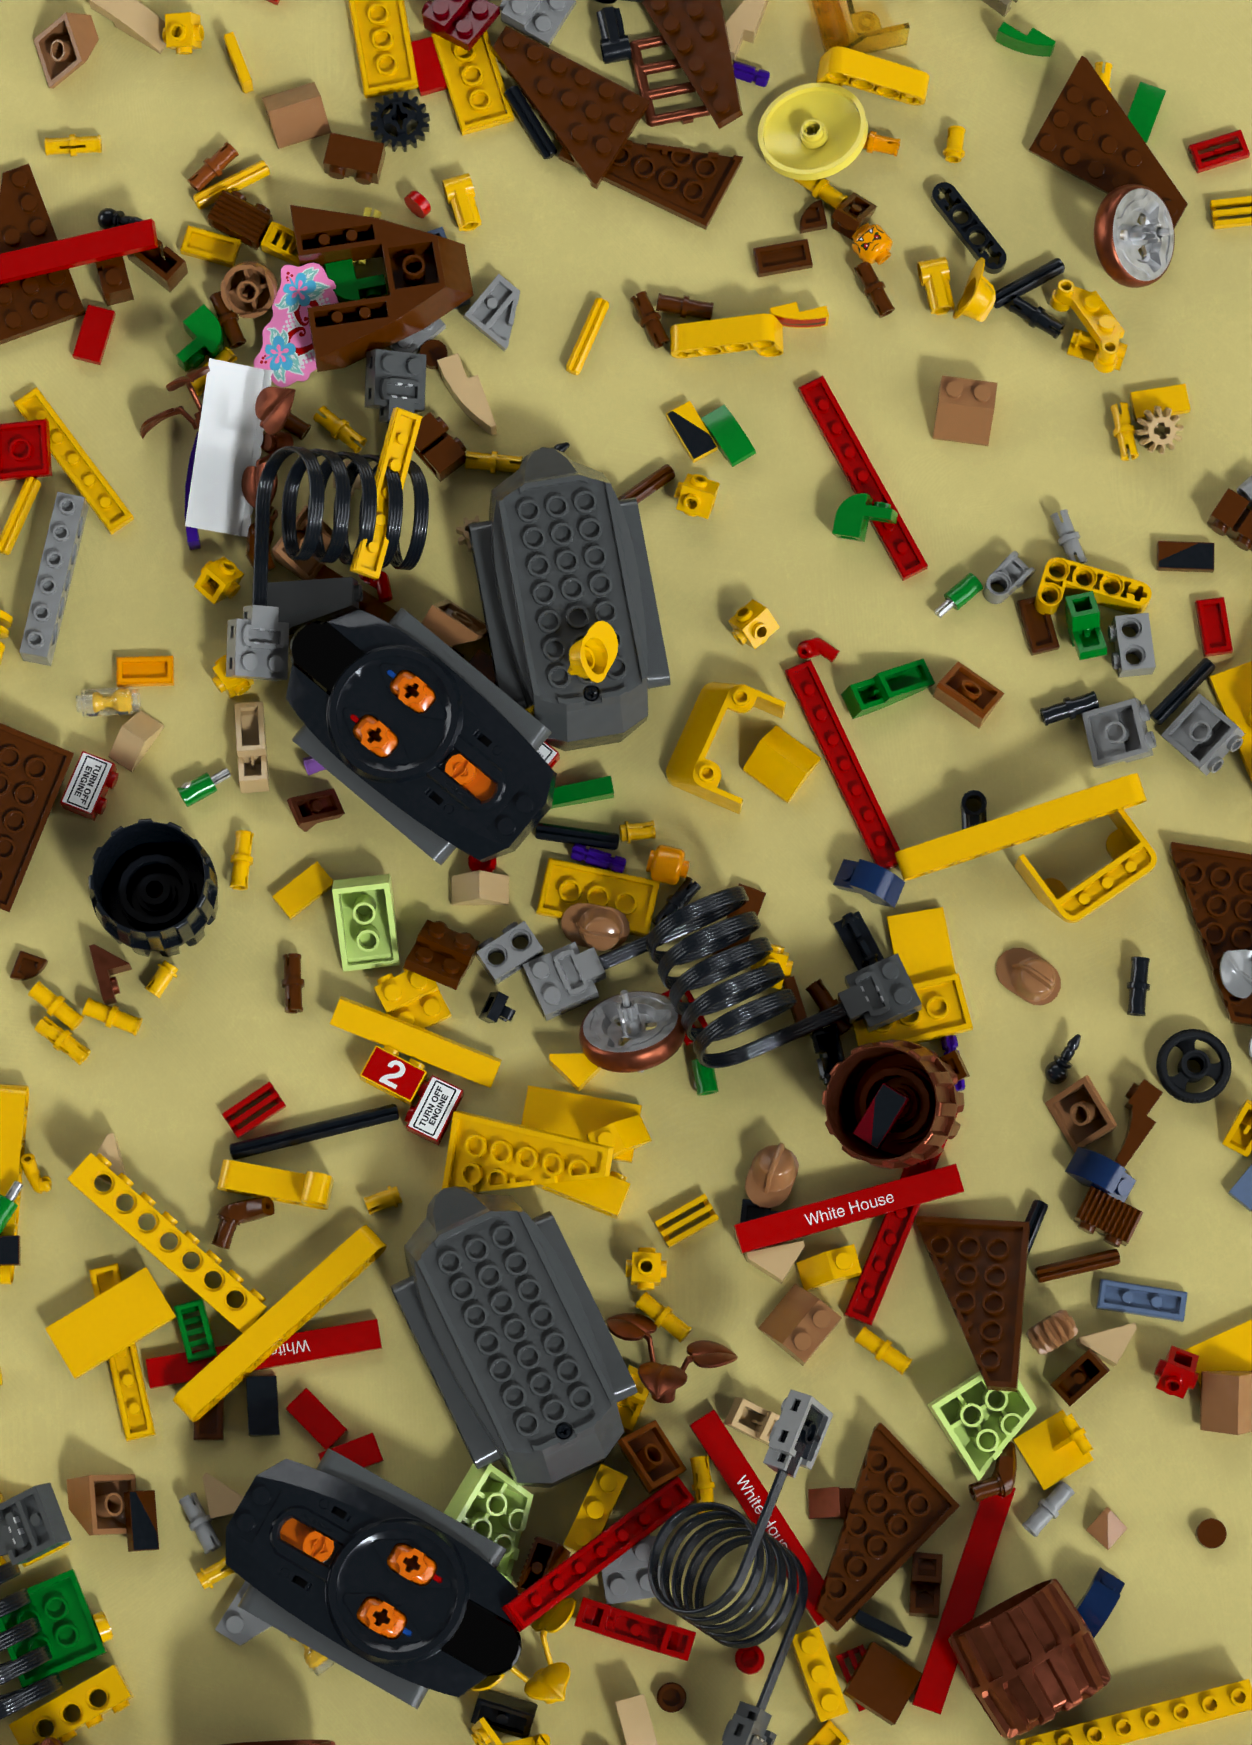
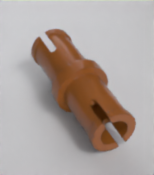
(213, 167)

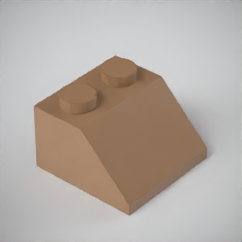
(964, 410)
(800, 1323)

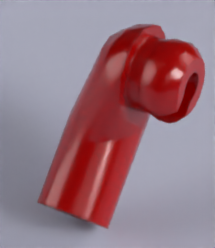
(382, 585)
(816, 647)

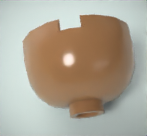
(249, 289)

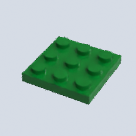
(64, 1623)

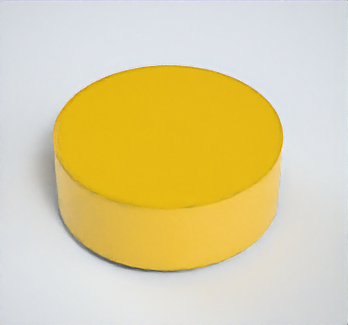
(102, 1626)

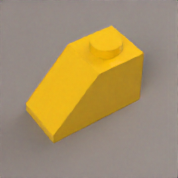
(622, 1135)
(829, 1267)

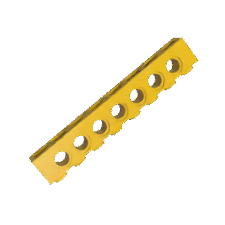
(84, 1178)
(1153, 1718)

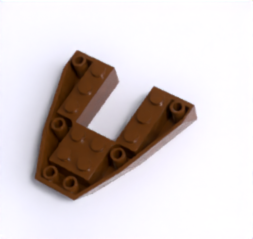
(422, 272)

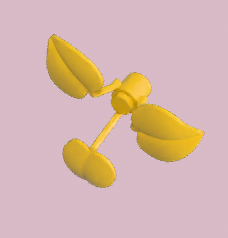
(549, 1682)

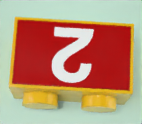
(393, 1074)

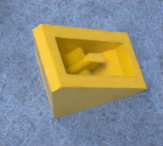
(574, 1068)
(1240, 1133)

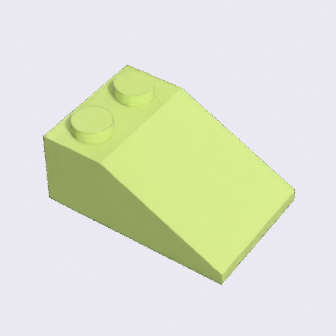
(366, 922)

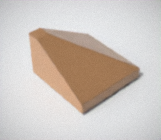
(1106, 1528)

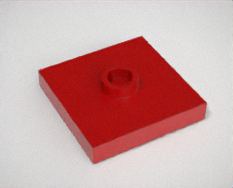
(25, 450)

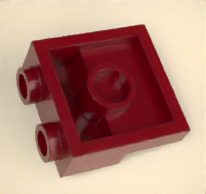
(459, 20)

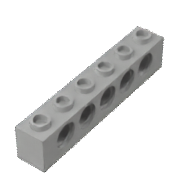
(54, 579)

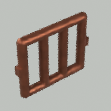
(642, 70)

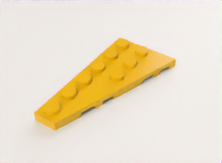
(506, 1155)

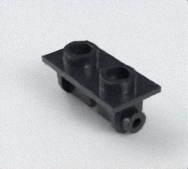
(858, 940)
(829, 1047)

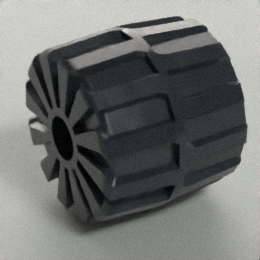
(149, 857)

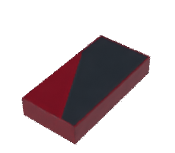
(881, 1116)

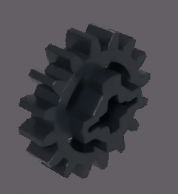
(412, 119)

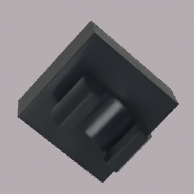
(495, 1008)

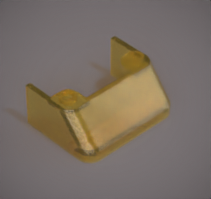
(857, 31)

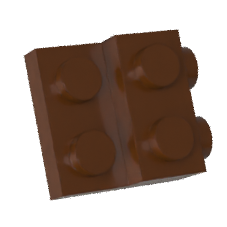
(442, 954)

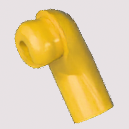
(31, 1171)

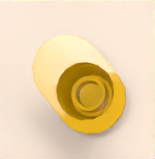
(977, 296)
(594, 653)

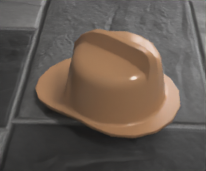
(595, 926)
(1028, 976)
(771, 1176)

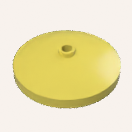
(812, 131)

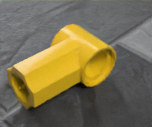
(461, 194)
(935, 278)

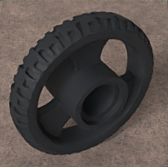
(1185, 1042)

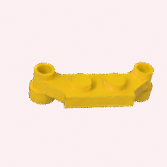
(1095, 318)

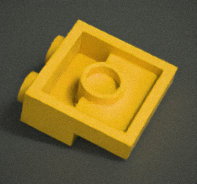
(412, 999)

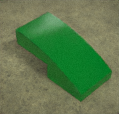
(1033, 44)
(1145, 108)
(728, 435)

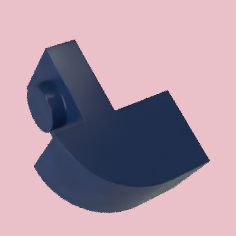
(871, 881)
(1101, 1173)
(1099, 1600)

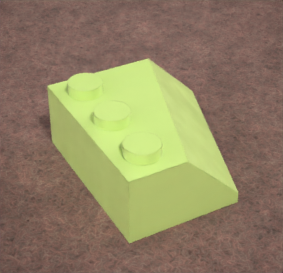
(981, 1420)
(494, 1508)

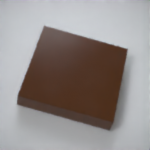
(882, 1683)

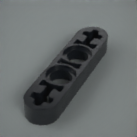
(964, 230)

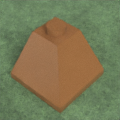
(65, 46)
(453, 624)
(99, 1502)

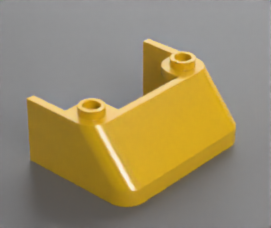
(688, 766)
(1131, 861)

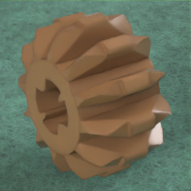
(1052, 1332)

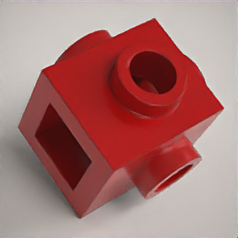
(1177, 1372)

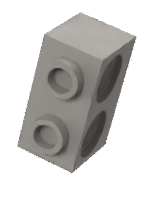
(1139, 645)
(513, 957)

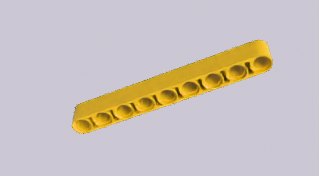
(1020, 826)
(279, 1323)

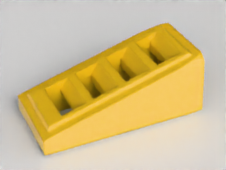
(276, 250)

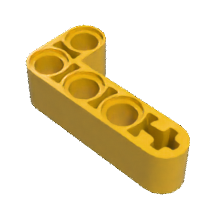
(874, 75)
(728, 335)
(1097, 581)
(279, 1185)

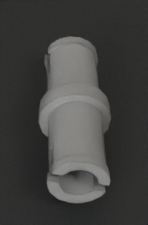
(1068, 537)
(1048, 1508)
(200, 1523)

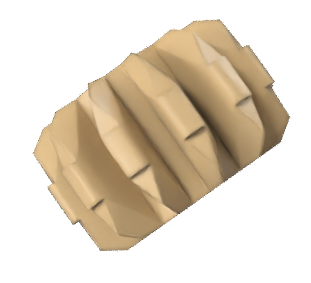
(1153, 439)

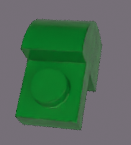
(350, 288)
(206, 336)
(854, 514)
(1084, 625)

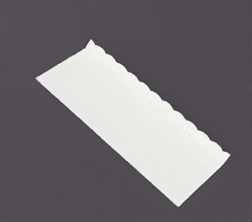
(225, 447)

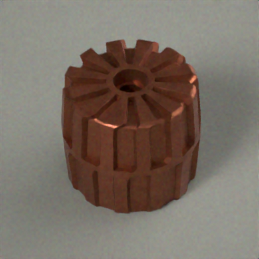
(911, 1071)
(1029, 1658)

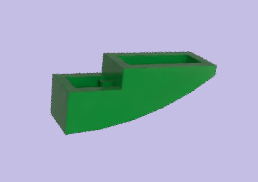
(887, 688)

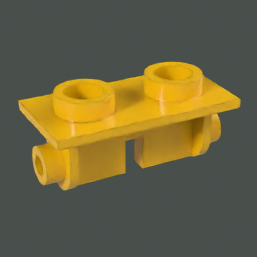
(1084, 347)

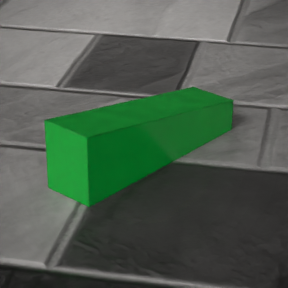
(583, 792)

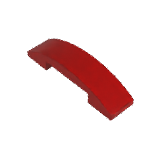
(635, 1629)

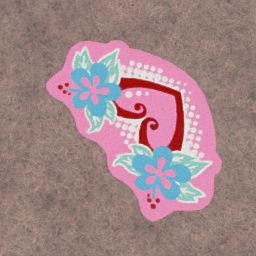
(287, 337)

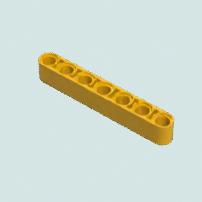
(13, 1125)

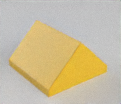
(781, 763)

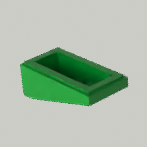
(189, 1307)

